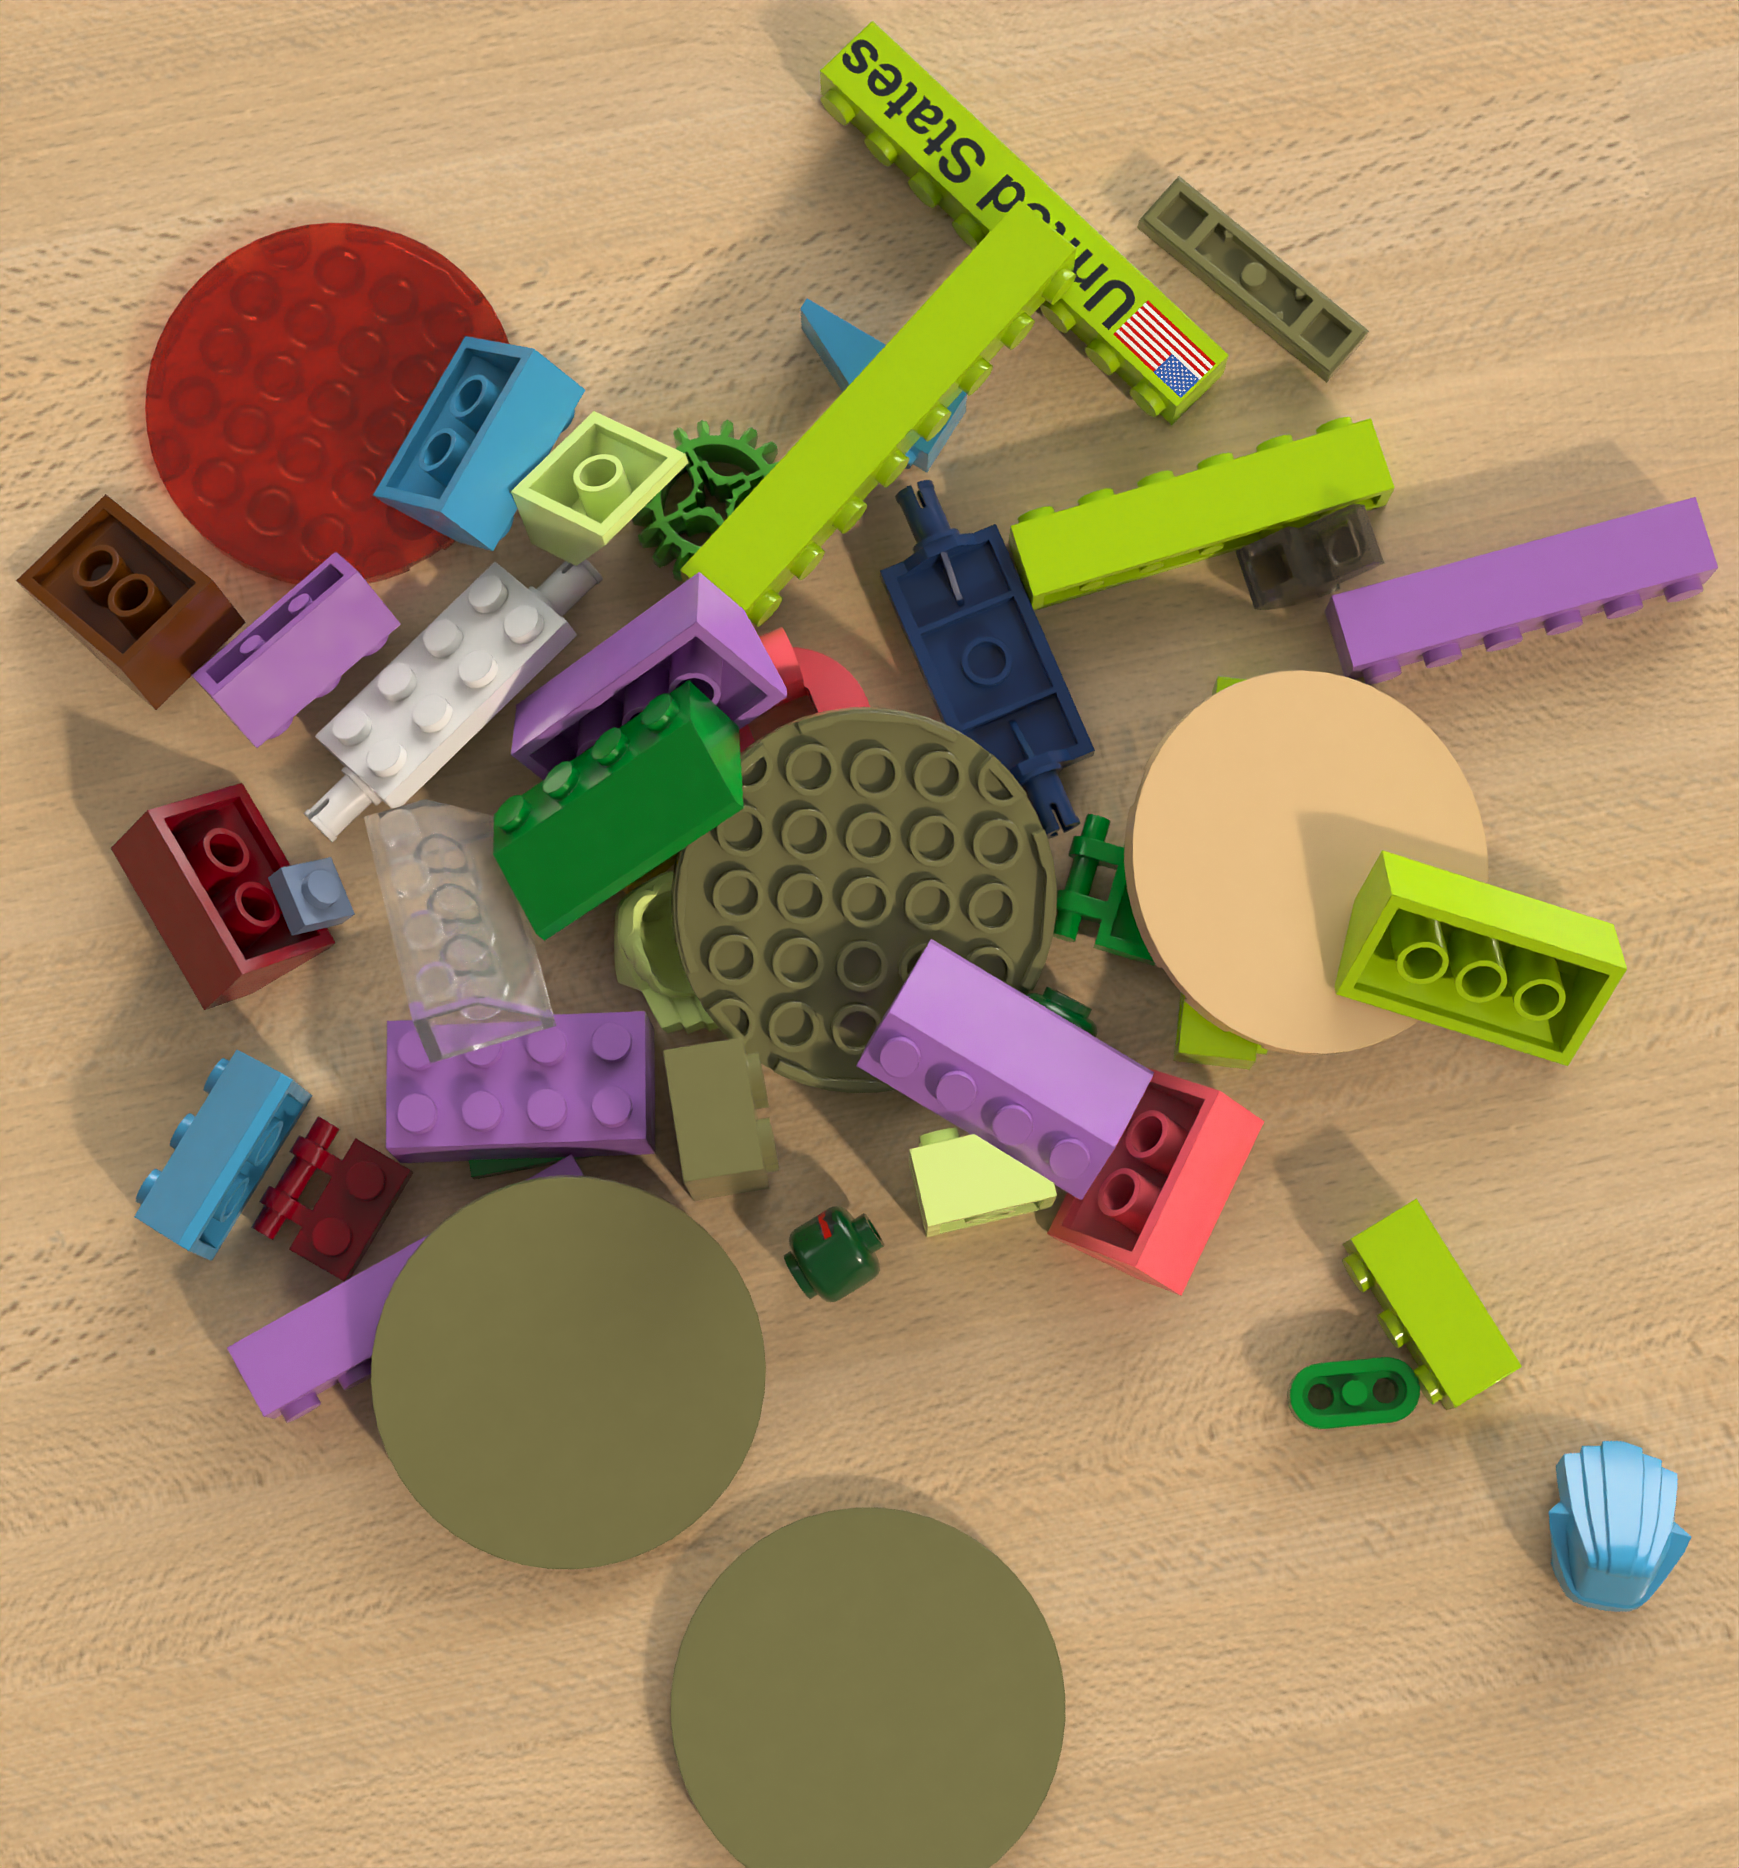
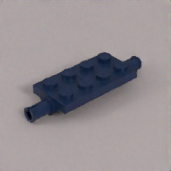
(986, 653)

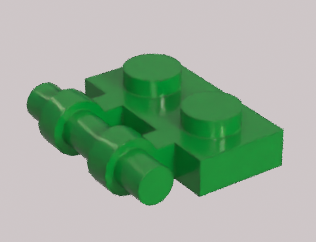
(1118, 927)

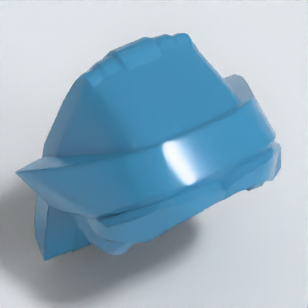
(1614, 1526)

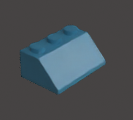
(479, 439)
(221, 1154)

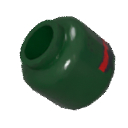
(834, 1254)

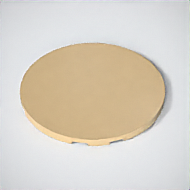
(1261, 836)

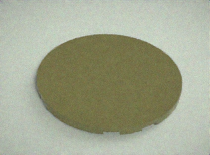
(840, 871)
(568, 1372)
(868, 1698)

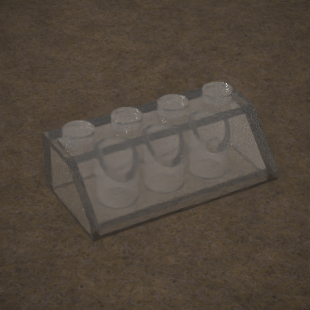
(456, 929)

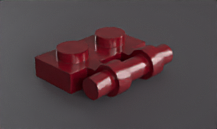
(349, 1209)

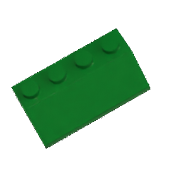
(619, 808)

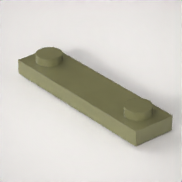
(1252, 279)

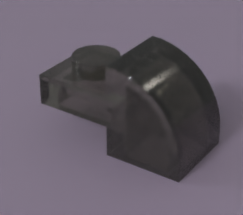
(1310, 559)

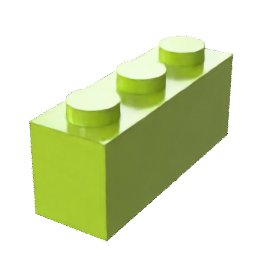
(1429, 1306)

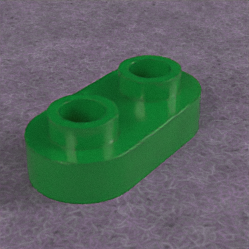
(1352, 1393)

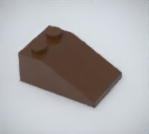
(132, 601)

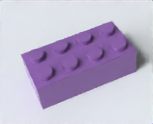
(539, 1095)

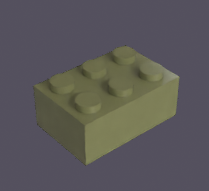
(716, 1118)

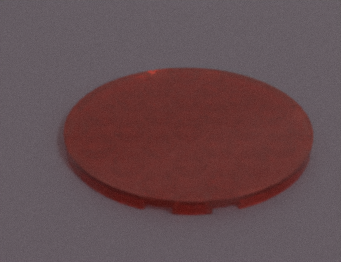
(297, 387)

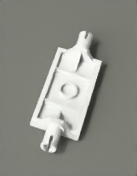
(445, 688)

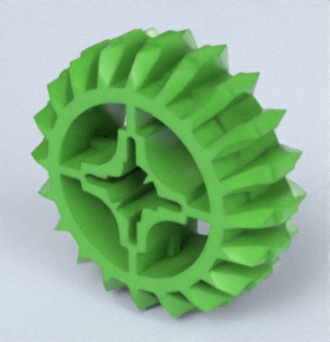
(692, 513)

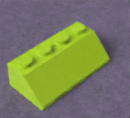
(1478, 959)

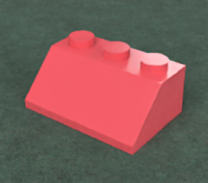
(1162, 1183)

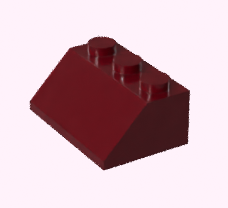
(209, 893)

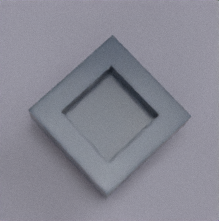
(311, 896)

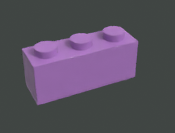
(297, 650)

